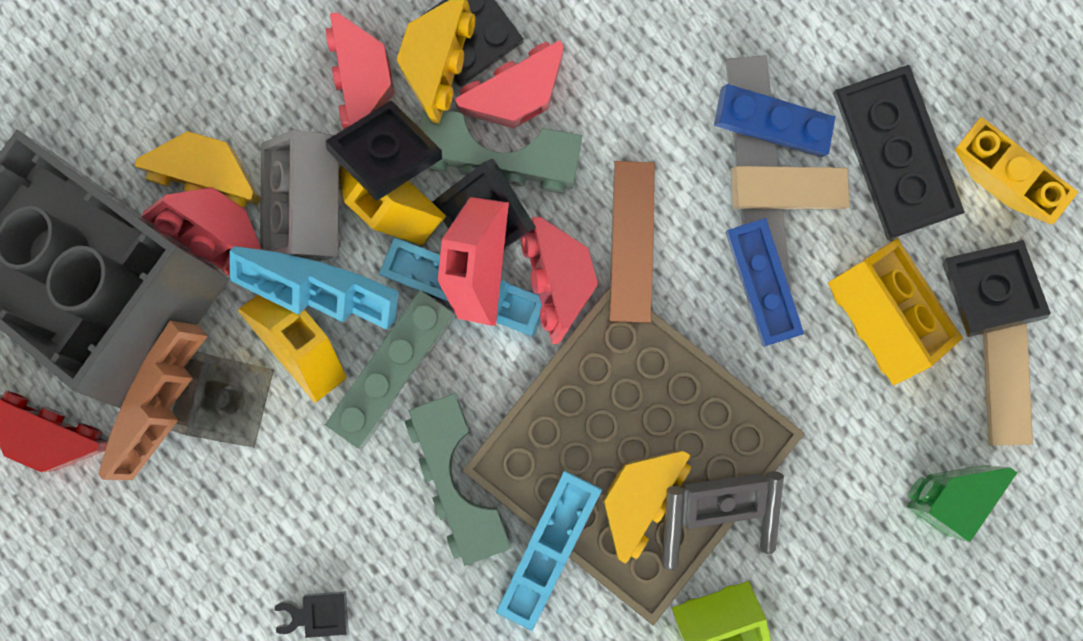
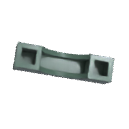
(547, 160)
(390, 369)
(475, 528)

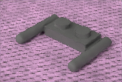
(720, 503)

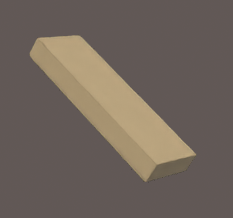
(789, 187)
(1008, 386)

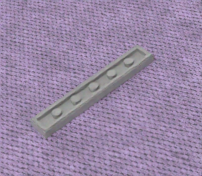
(753, 75)

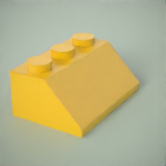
(895, 312)

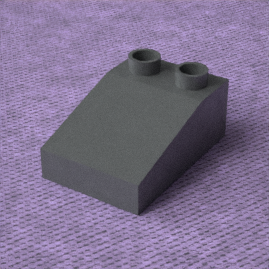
(87, 275)

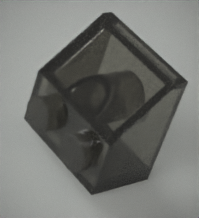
(222, 400)

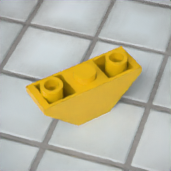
(434, 54)
(199, 164)
(1013, 173)
(401, 213)
(297, 345)
(639, 497)

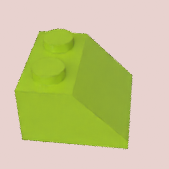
(723, 616)

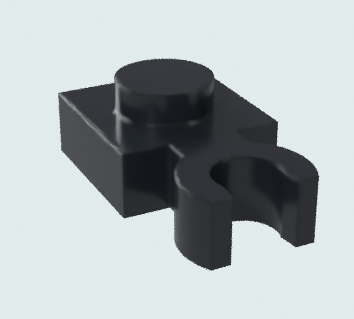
(321, 615)

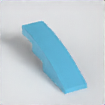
(420, 269)
(304, 282)
(548, 550)

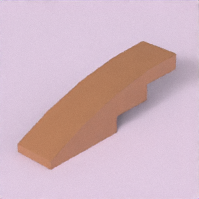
(632, 242)
(146, 410)

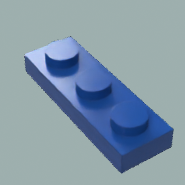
(774, 120)
(764, 282)

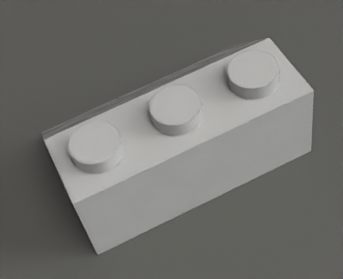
(300, 196)

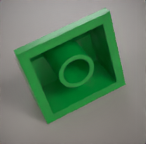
(960, 498)

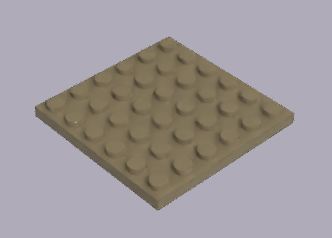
(618, 399)

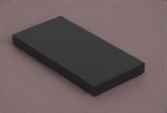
(898, 152)

